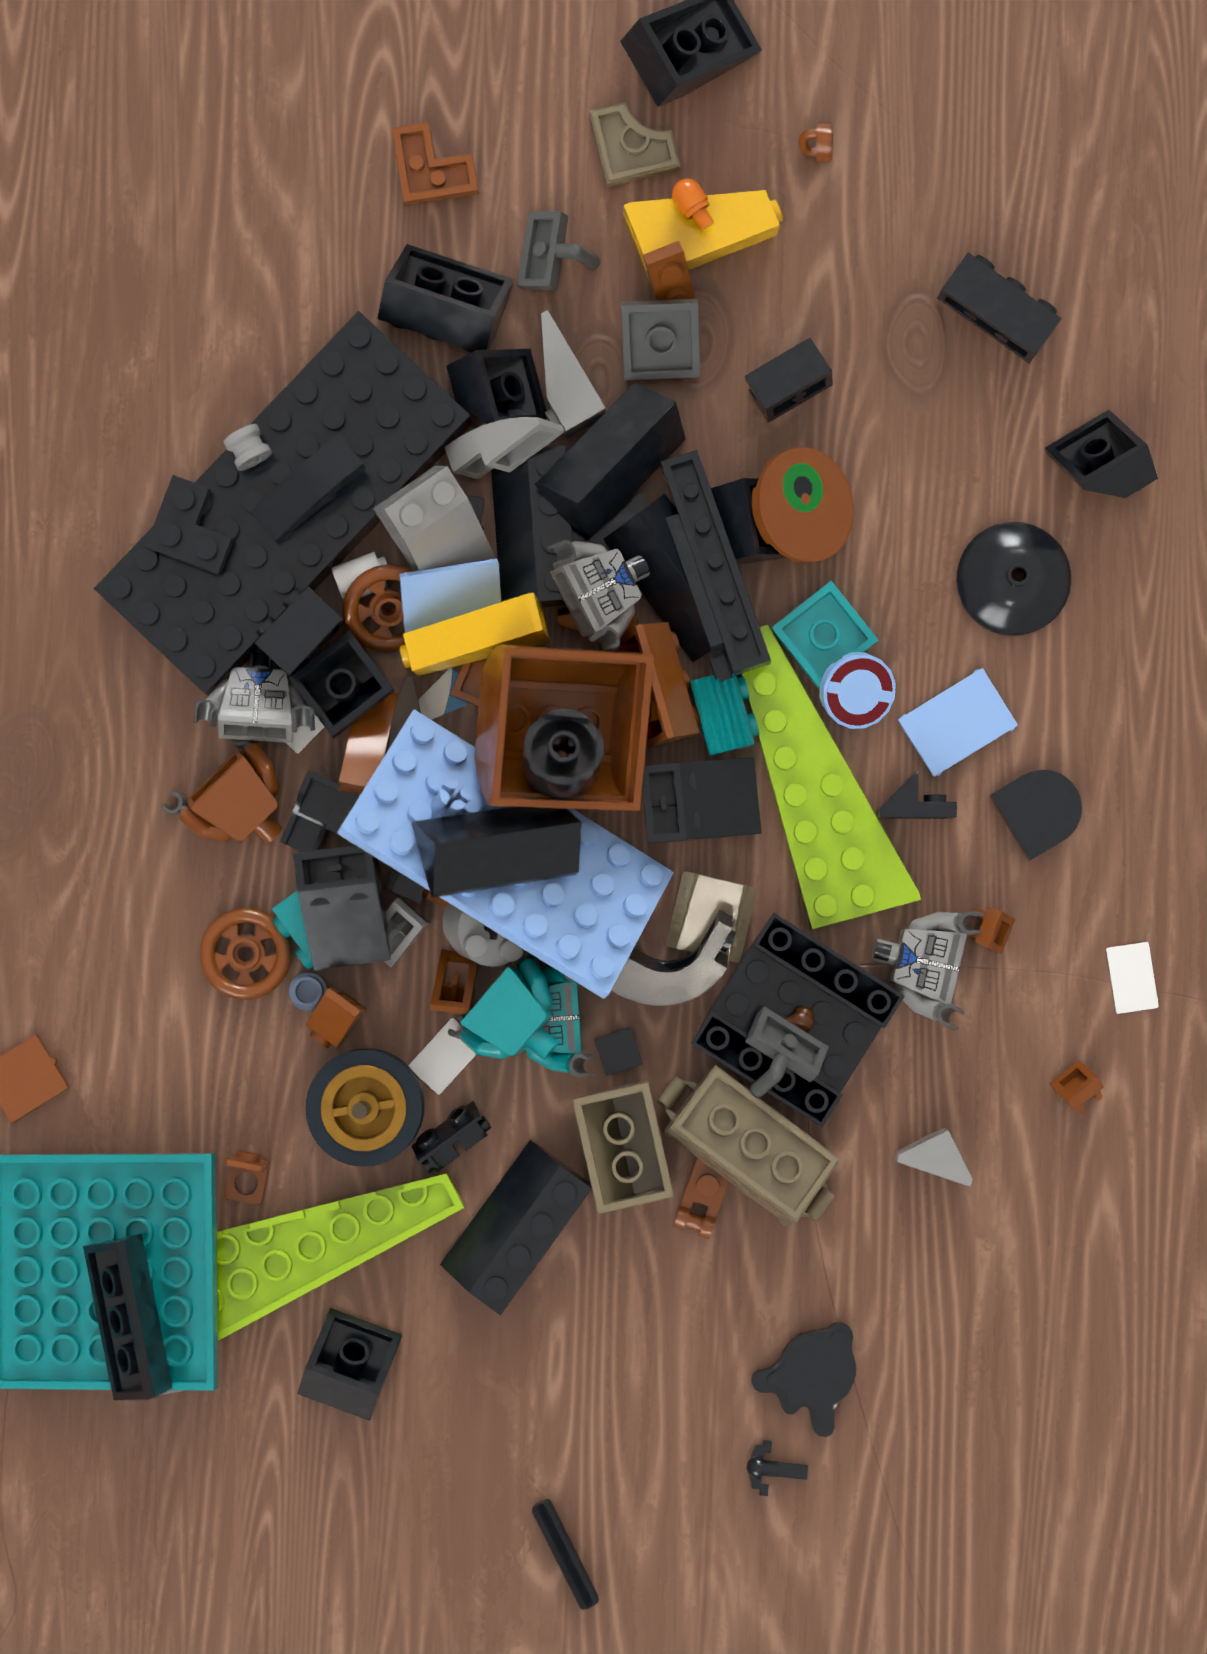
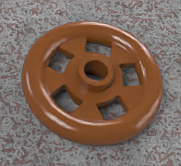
(355, 612)
(244, 986)

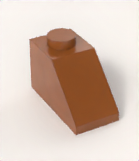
(334, 1017)

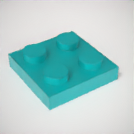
(823, 632)

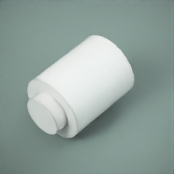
(349, 571)

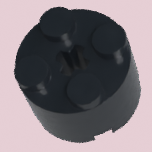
(559, 776)

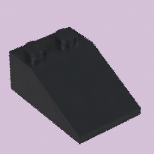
(688, 46)

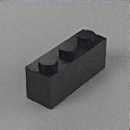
(999, 306)

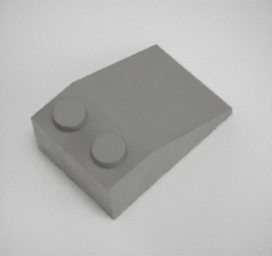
(434, 522)

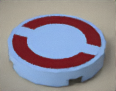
(857, 690)

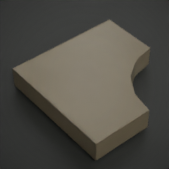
(629, 148)

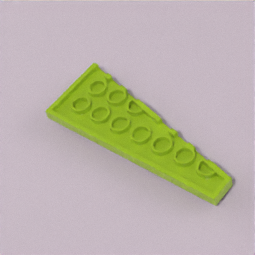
(830, 829)
(296, 1252)

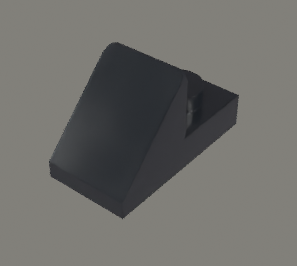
(905, 804)

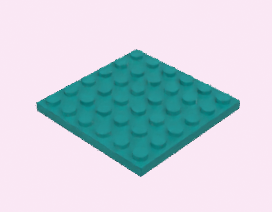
(74, 1200)

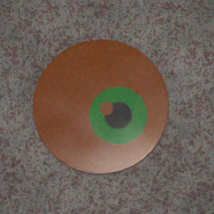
(803, 505)

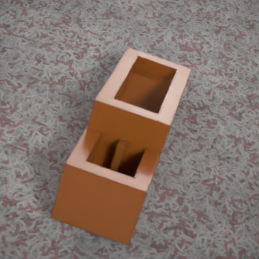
(366, 746)

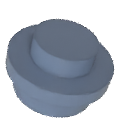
(307, 991)

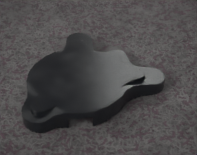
(812, 1373)

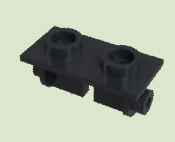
(435, 1146)

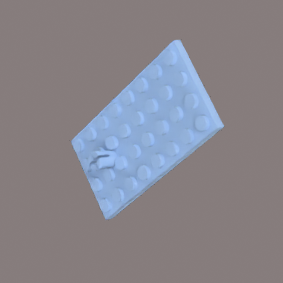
(572, 923)

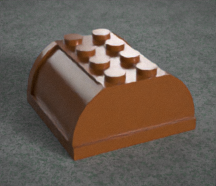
(530, 681)

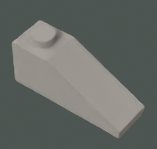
(568, 390)

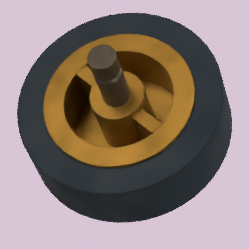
(364, 1107)

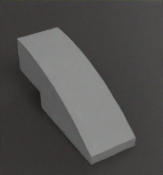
(500, 445)

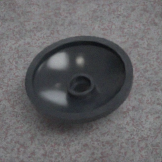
(995, 597)

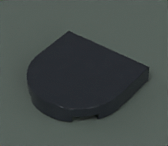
(1039, 810)

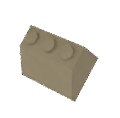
(623, 1147)

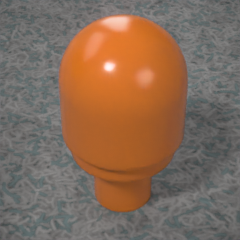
(692, 202)

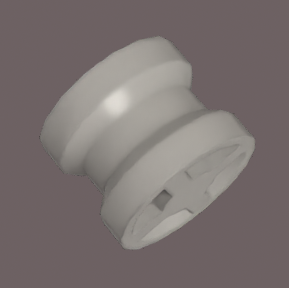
(247, 447)

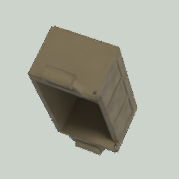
(751, 1145)

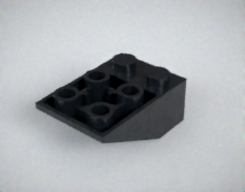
(700, 800)
(342, 906)

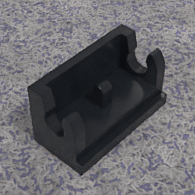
(789, 380)

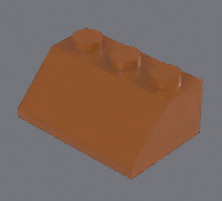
(670, 710)

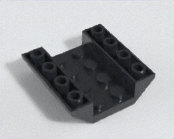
(791, 971)

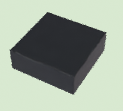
(618, 1051)

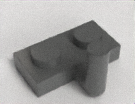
(545, 250)
(787, 1047)

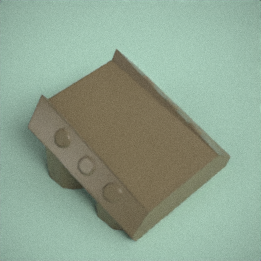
(697, 906)

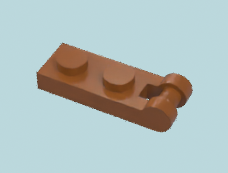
(706, 1188)

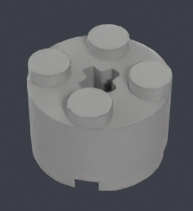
(475, 942)

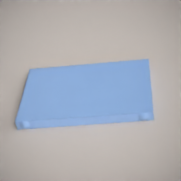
(448, 592)
(957, 722)

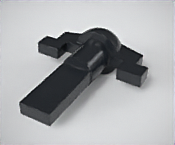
(758, 1467)

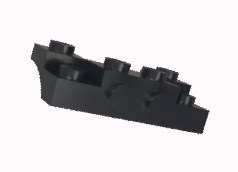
(323, 809)

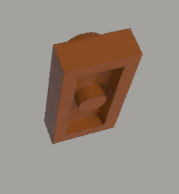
(668, 273)

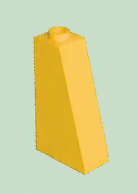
(738, 223)
(475, 635)

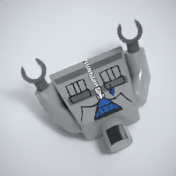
(598, 588)
(256, 704)
(928, 962)

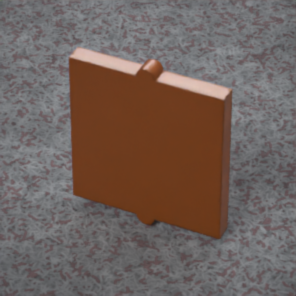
(28, 1078)

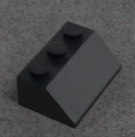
(444, 299)

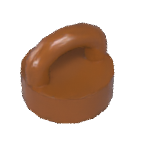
(824, 145)

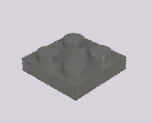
(660, 339)

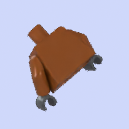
(234, 798)

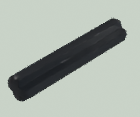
(565, 1554)

